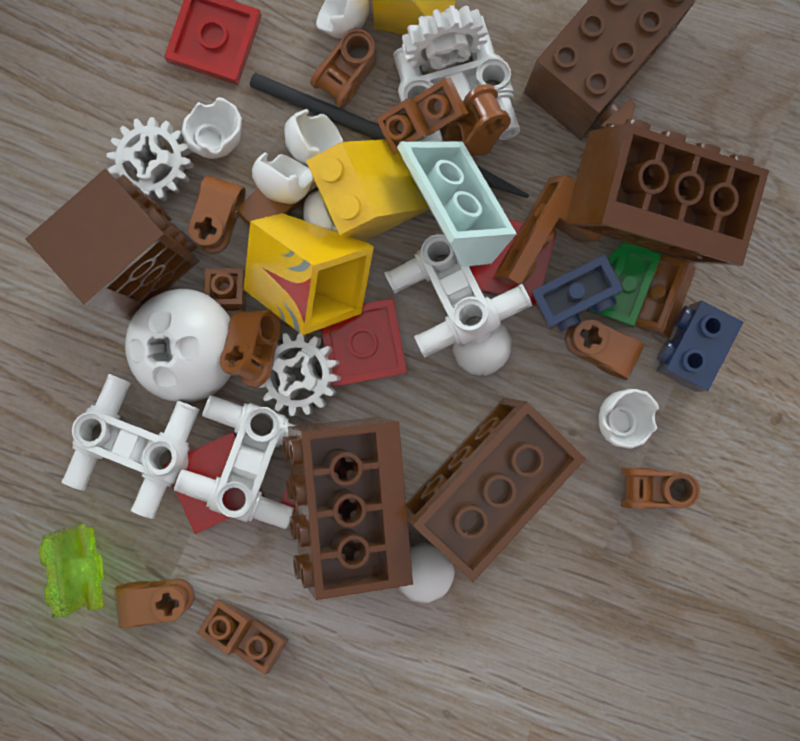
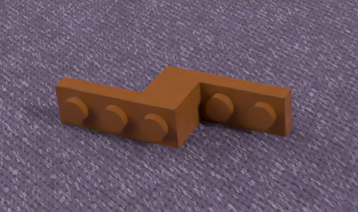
(538, 231)

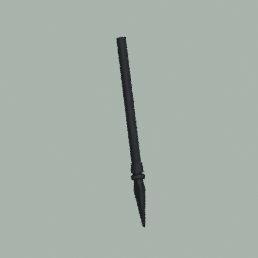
(350, 120)

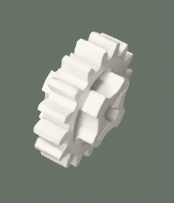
(444, 38)
(139, 147)
(306, 358)

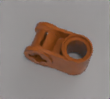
(342, 74)
(482, 124)
(215, 209)
(250, 342)
(610, 349)
(651, 488)
(147, 601)

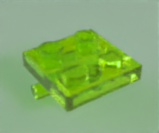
(72, 570)

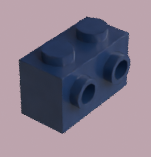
(576, 292)
(698, 345)

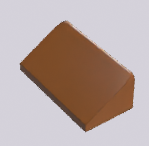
(665, 295)

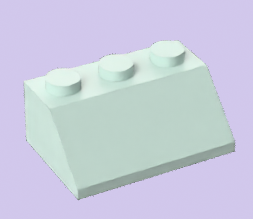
(459, 200)

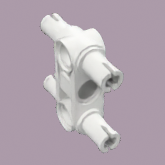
(484, 67)
(458, 295)
(130, 446)
(244, 465)

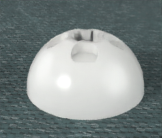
(194, 338)

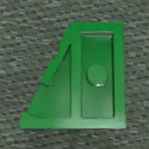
(635, 271)

